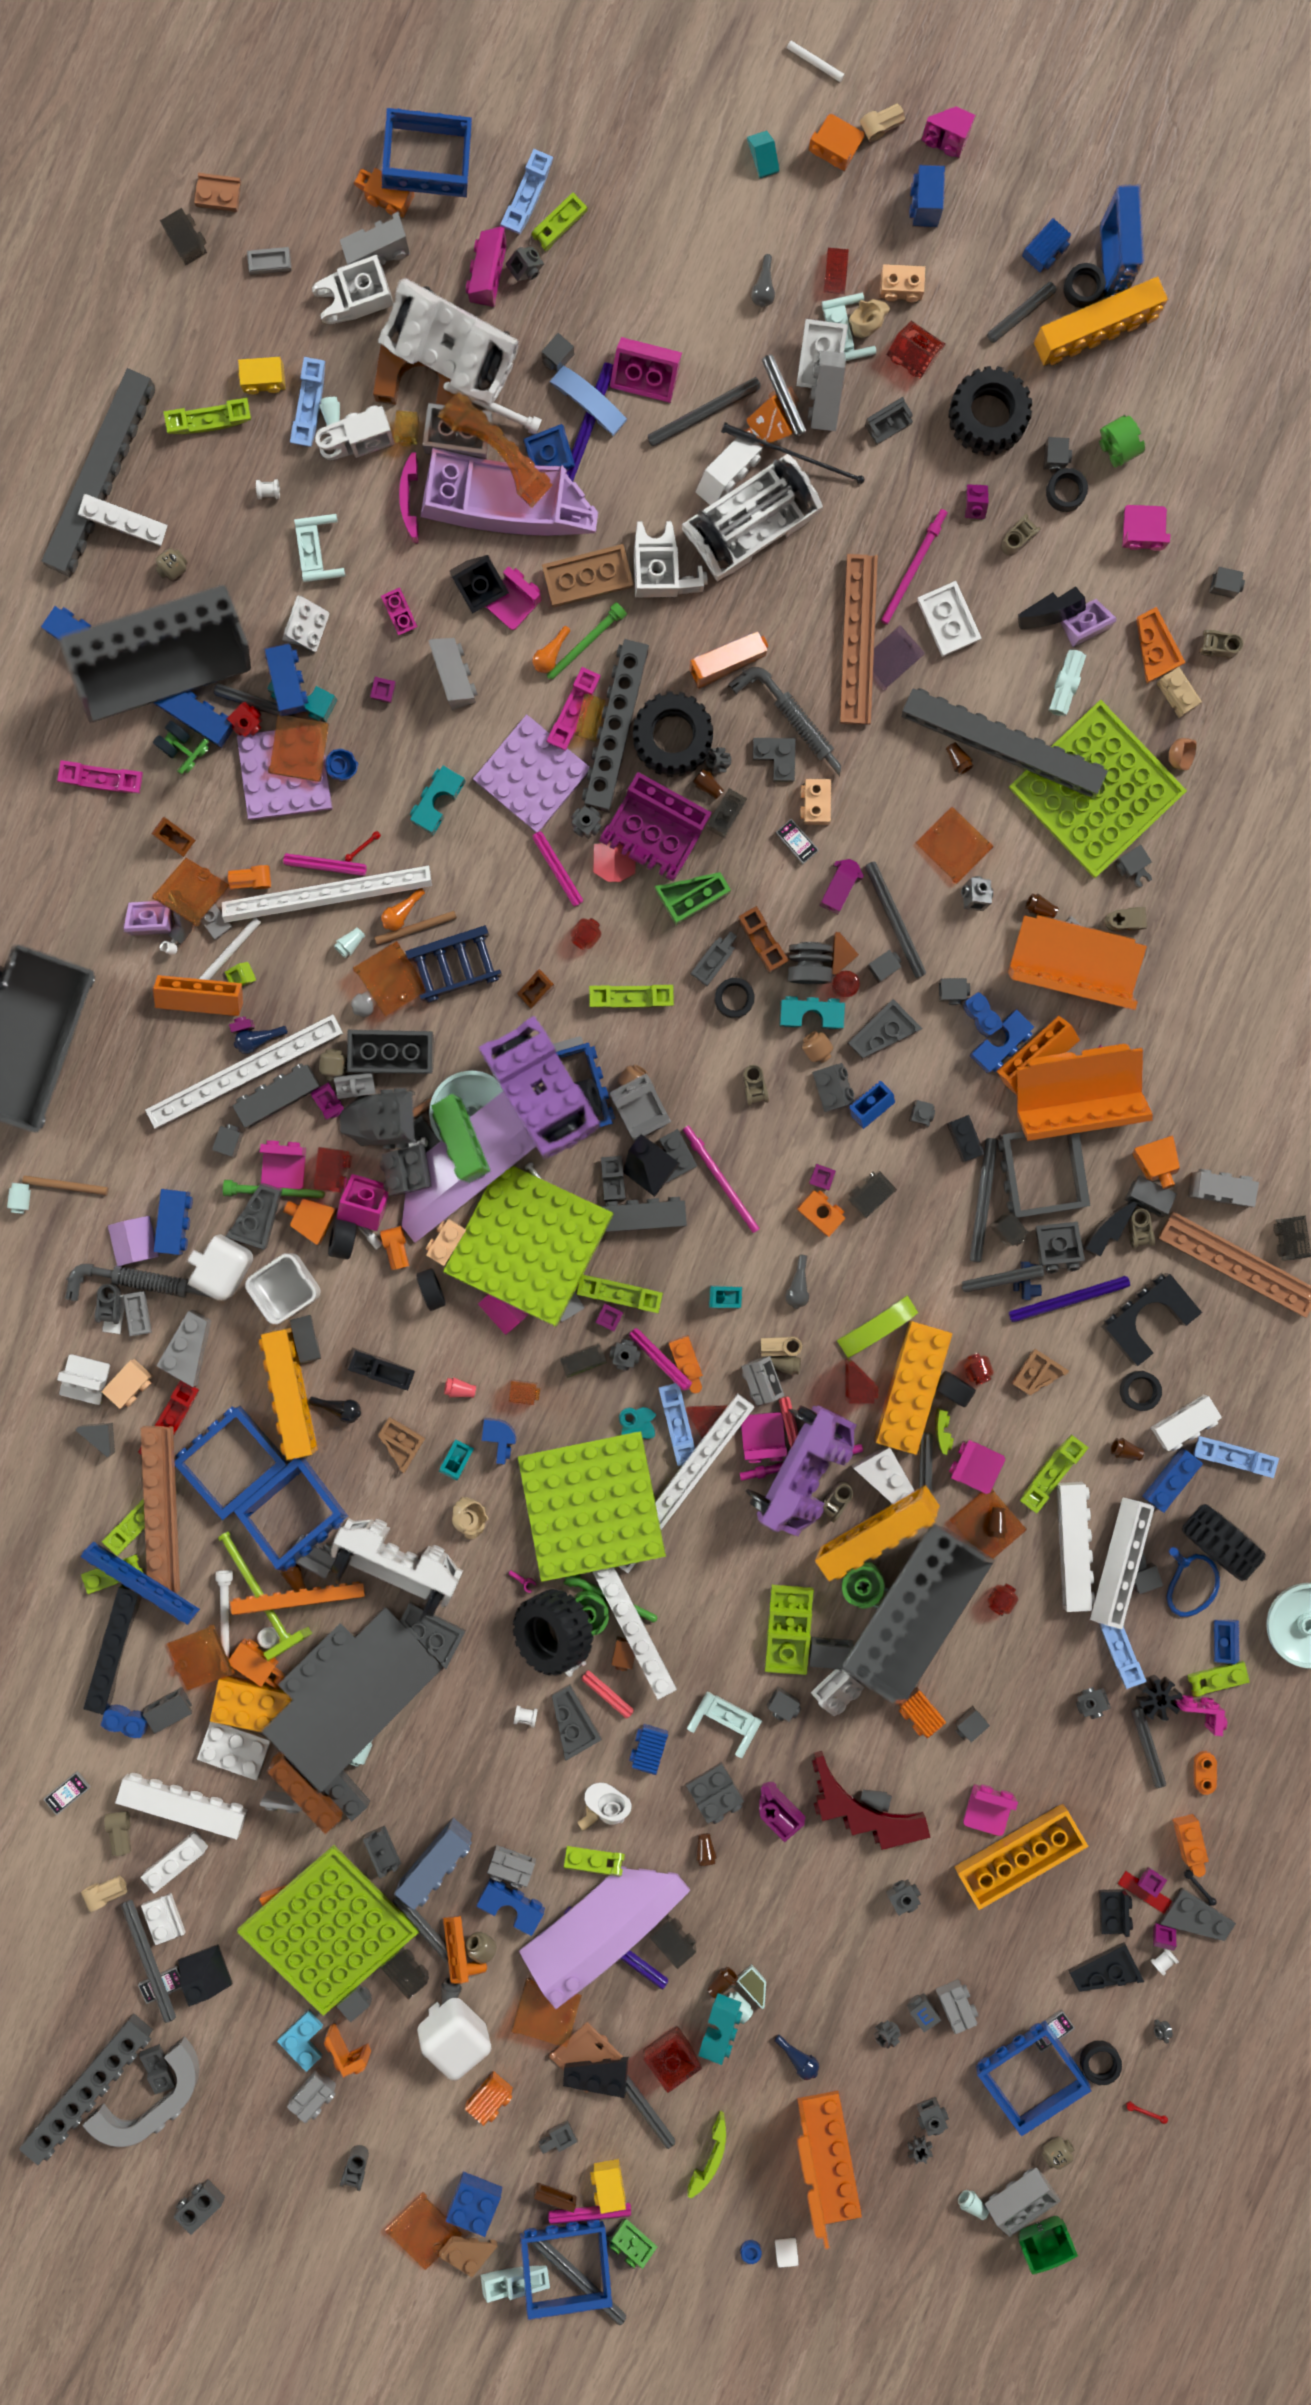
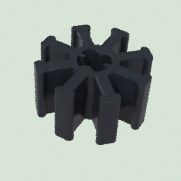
(1164, 1691)

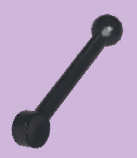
(1189, 1875)

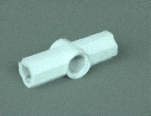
(1067, 682)

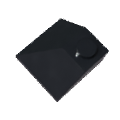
(478, 582)
(649, 1165)
(203, 1975)

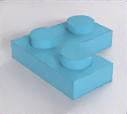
(297, 2041)

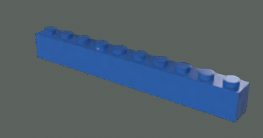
(182, 706)

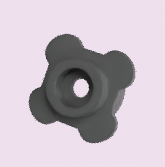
(1163, 2030)

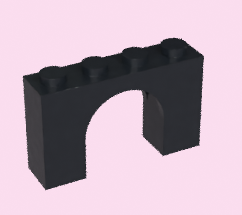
(1122, 1326)

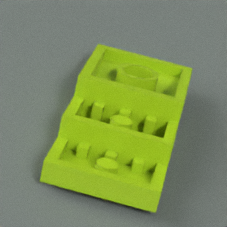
(789, 1629)

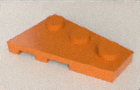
(1157, 646)

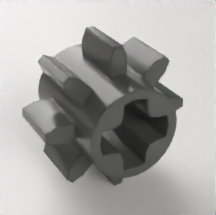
(718, 760)
(887, 2034)
(920, 2155)

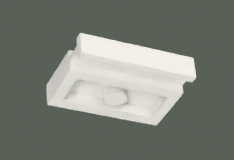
(163, 1919)

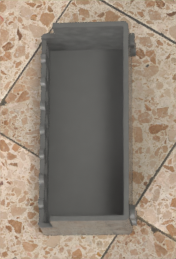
(156, 653)
(36, 1030)
(917, 1614)

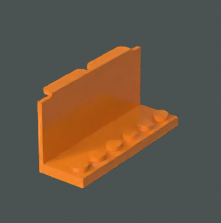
(1077, 960)
(1081, 1092)
(827, 2162)

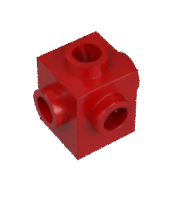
(238, 721)

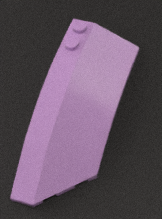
(600, 1930)

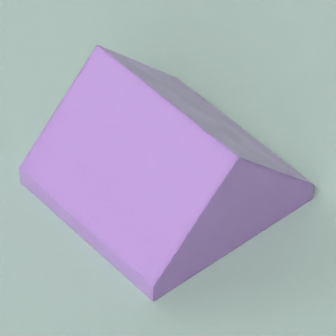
(1088, 623)
(148, 918)
(133, 1240)

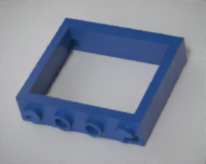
(420, 180)
(1121, 240)
(596, 1075)
(214, 1428)
(271, 1488)
(1051, 2105)
(568, 2304)

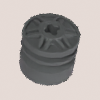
(810, 963)

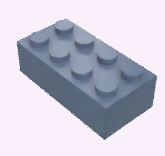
(432, 1865)

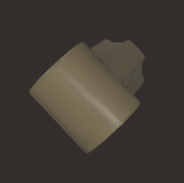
(118, 1827)

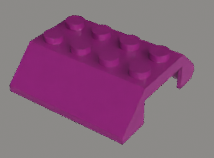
(656, 826)

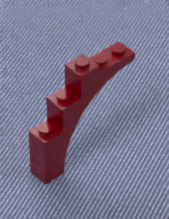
(890, 1828)

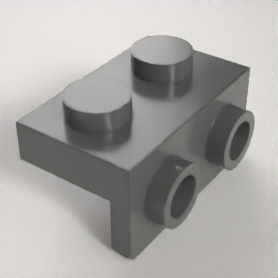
(833, 1087)

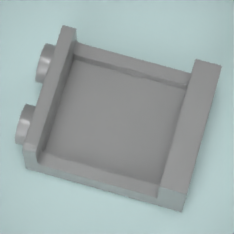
(640, 1107)

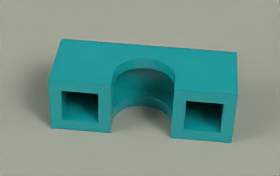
(320, 703)
(444, 783)
(830, 1012)
(716, 2042)

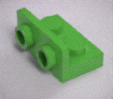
(631, 2244)

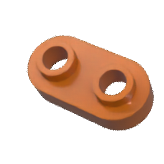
(1204, 1774)

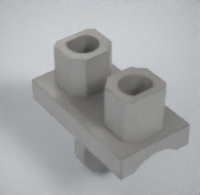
(354, 1085)

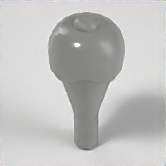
(363, 1004)

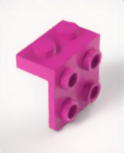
(1145, 527)
(518, 603)
(283, 1164)
(763, 1437)
(977, 1466)
(1215, 1715)
(989, 1809)

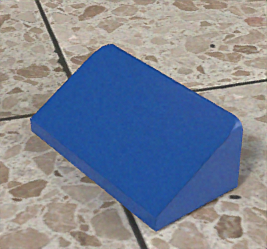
(1226, 1641)

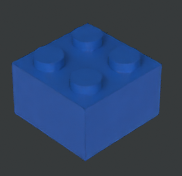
(927, 196)
(474, 2204)

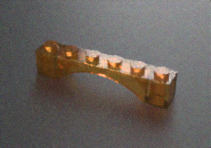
(465, 418)

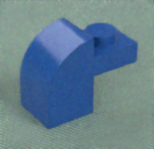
(502, 1432)

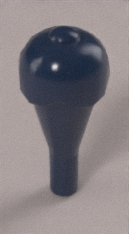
(247, 1040)
(806, 2066)

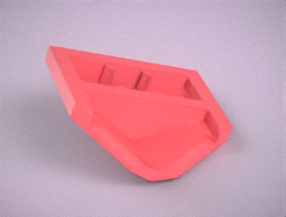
(612, 864)

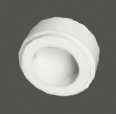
(268, 1637)

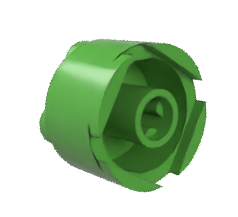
(1121, 440)
(856, 1594)
(599, 1608)

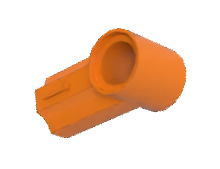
(257, 878)
(393, 1241)

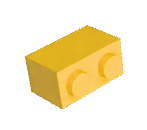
(261, 375)
(609, 2186)

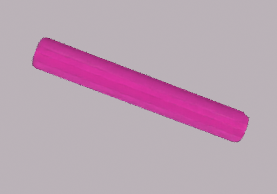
(325, 864)
(557, 868)
(660, 1359)
(585, 2214)

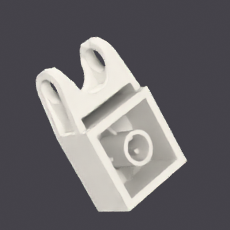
(356, 289)
(356, 434)
(659, 556)

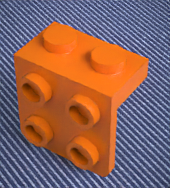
(836, 142)
(346, 2061)

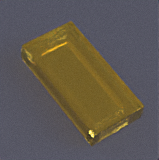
(590, 717)

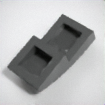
(613, 1178)
(305, 1339)
(158, 2069)

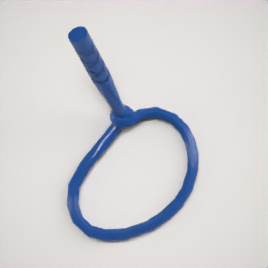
(1184, 1563)

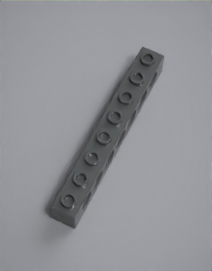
(628, 651)
(34, 2145)

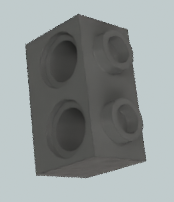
(202, 2209)

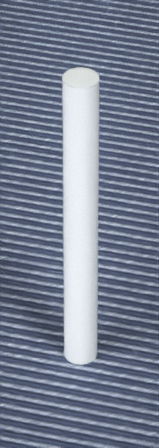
(230, 949)

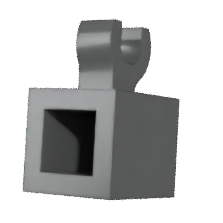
(1134, 863)
(1147, 1577)

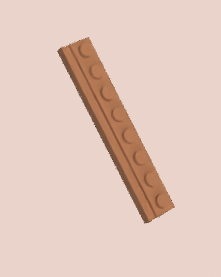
(858, 639)
(1237, 1263)
(160, 1505)

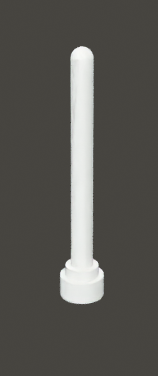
(530, 423)
(224, 1580)

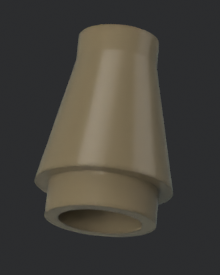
(787, 1364)

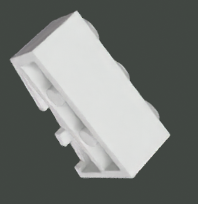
(728, 469)
(884, 1474)

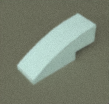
(511, 2282)

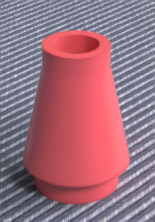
(459, 1388)

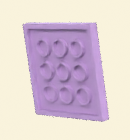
(531, 774)
(274, 794)

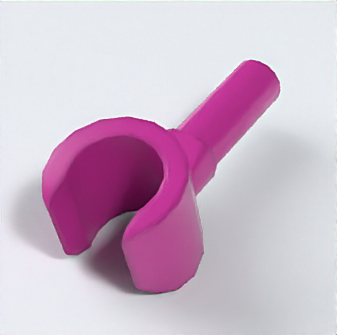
(522, 1580)

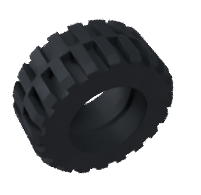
(996, 384)
(667, 706)
(1223, 1542)
(569, 1624)

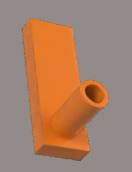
(458, 1966)

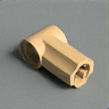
(878, 123)
(778, 1346)
(99, 1894)

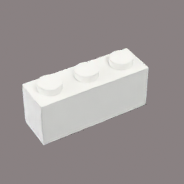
(1186, 1423)
(174, 1862)

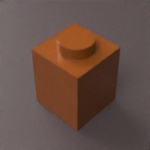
(623, 1655)

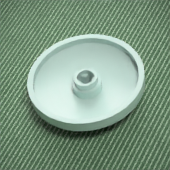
(472, 1086)
(1290, 1624)

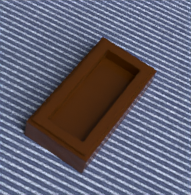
(555, 2197)

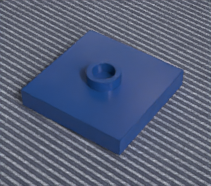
(550, 448)

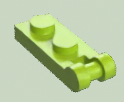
(559, 221)
(97, 1579)
(1218, 1678)
(593, 1861)

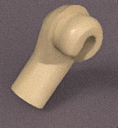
(589, 1819)

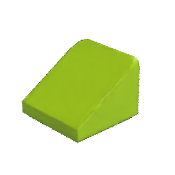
(241, 973)

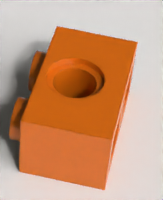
(809, 1207)

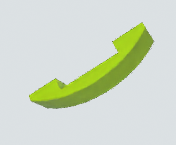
(207, 419)
(631, 996)
(620, 1293)
(878, 1327)
(1052, 1473)
(127, 1530)
(701, 2178)

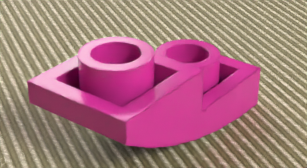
(399, 611)

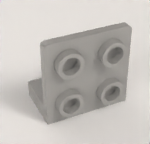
(274, 1800)

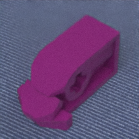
(841, 885)
(785, 1818)

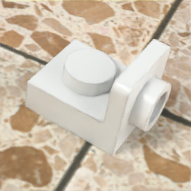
(693, 585)

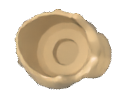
(868, 317)
(469, 1517)

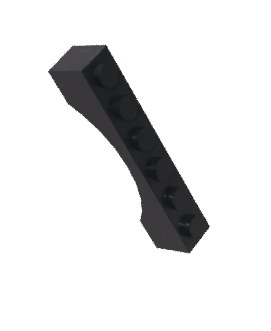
(108, 1662)

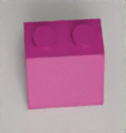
(363, 1202)
(502, 1314)

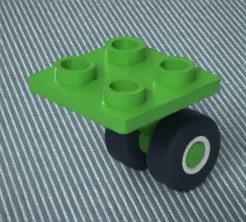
(171, 739)

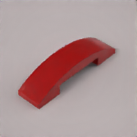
(177, 1407)

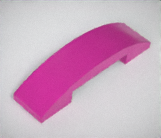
(409, 473)
(566, 725)
(100, 778)

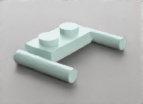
(835, 312)
(310, 548)
(728, 1715)

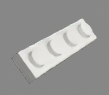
(122, 520)

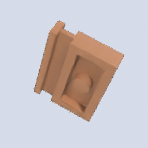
(217, 192)

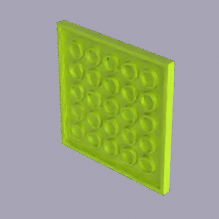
(1127, 804)
(529, 1244)
(591, 1506)
(328, 1930)

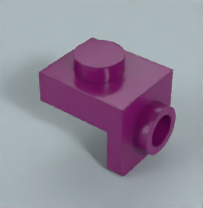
(976, 501)
(327, 1101)

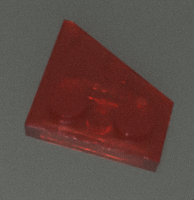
(705, 1416)

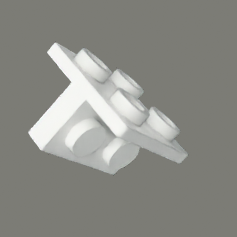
(306, 624)
(84, 1379)
(837, 1691)

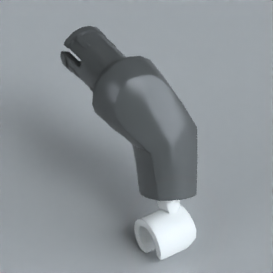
(178, 934)

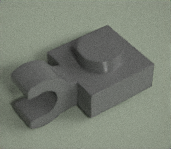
(561, 2138)

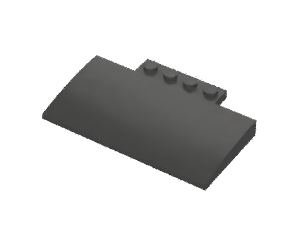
(348, 1695)

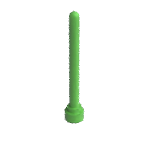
(616, 613)
(232, 1188)
(576, 1580)

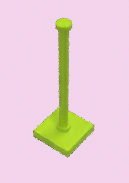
(286, 1640)

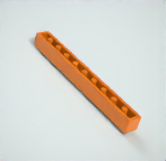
(296, 1599)

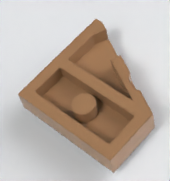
(1038, 1372)
(401, 1442)
(467, 2254)

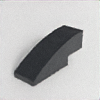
(1052, 609)
(1109, 1228)
(379, 1369)

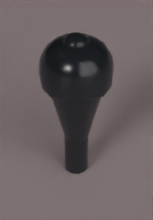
(347, 1410)

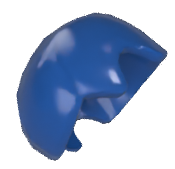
(341, 764)

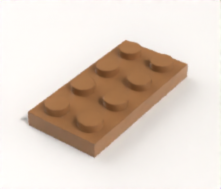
(587, 575)

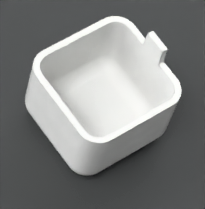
(220, 1267)
(283, 1288)
(453, 2038)

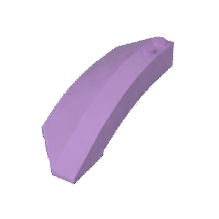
(484, 497)
(503, 1144)

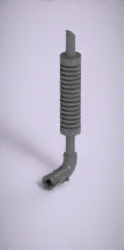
(792, 712)
(130, 1278)

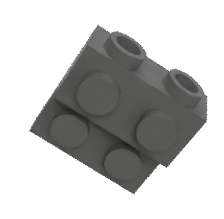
(405, 1171)
(1059, 1247)
(715, 1793)

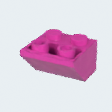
(948, 130)

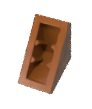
(173, 836)
(842, 953)
(535, 989)

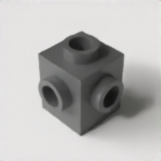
(525, 263)
(583, 829)
(977, 893)
(625, 1346)
(1100, 1701)
(904, 1897)
(932, 2117)

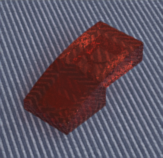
(836, 270)

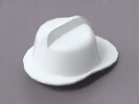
(607, 1803)

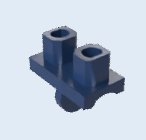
(1027, 1289)

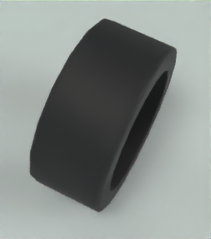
(1085, 269)
(1078, 478)
(734, 982)
(431, 1289)
(1124, 1390)
(1093, 2048)

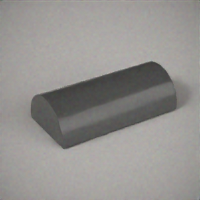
(390, 1051)

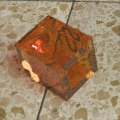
(524, 1392)

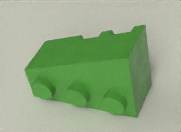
(691, 896)

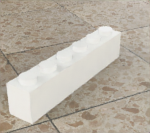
(1074, 1546)
(1122, 1563)
(181, 1806)

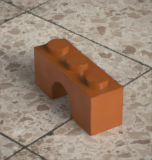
(762, 940)

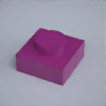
(383, 690)
(240, 1024)
(822, 1177)
(609, 1317)
(1152, 1882)
(1164, 1937)

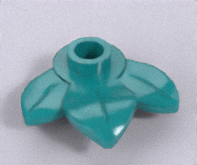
(640, 1422)

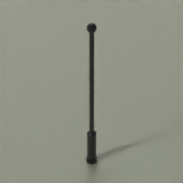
(747, 436)

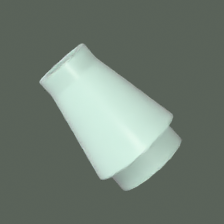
(330, 409)
(348, 943)
(972, 2204)

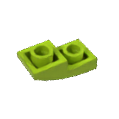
(943, 1437)

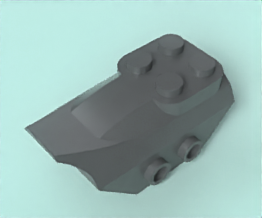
(380, 1119)

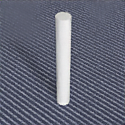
(814, 60)

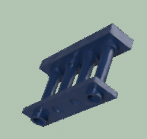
(457, 942)

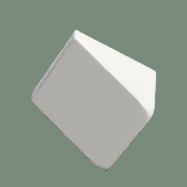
(786, 2252)

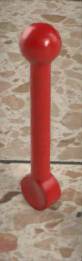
(349, 857)
(1130, 2106)

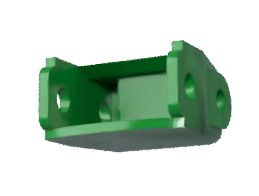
(1046, 2245)

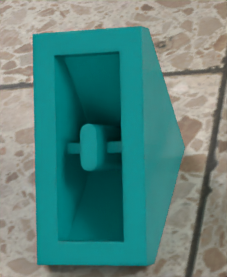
(764, 153)
(725, 1296)
(456, 1460)

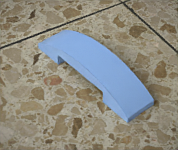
(528, 192)
(589, 399)
(309, 401)
(677, 1422)
(1236, 1456)
(1123, 1656)

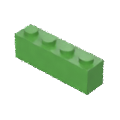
(460, 1139)

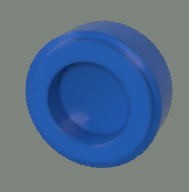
(750, 2251)

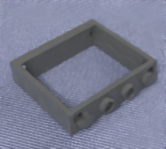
(1010, 1184)

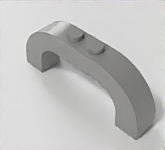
(121, 2133)

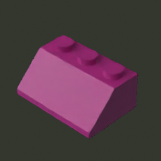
(487, 267)
(645, 369)

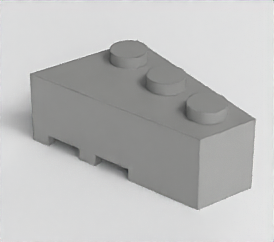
(384, 240)
(827, 391)
(1223, 1188)
(186, 1350)

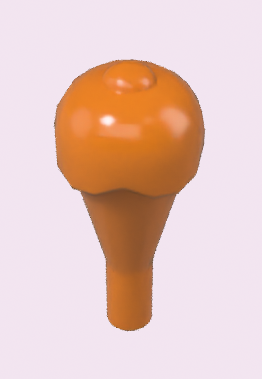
(545, 658)
(394, 917)

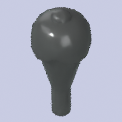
(763, 292)
(797, 1293)

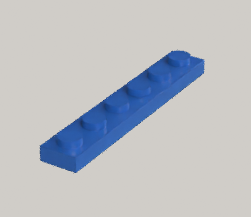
(140, 1583)

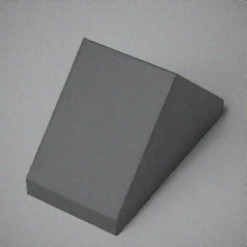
(99, 1436)

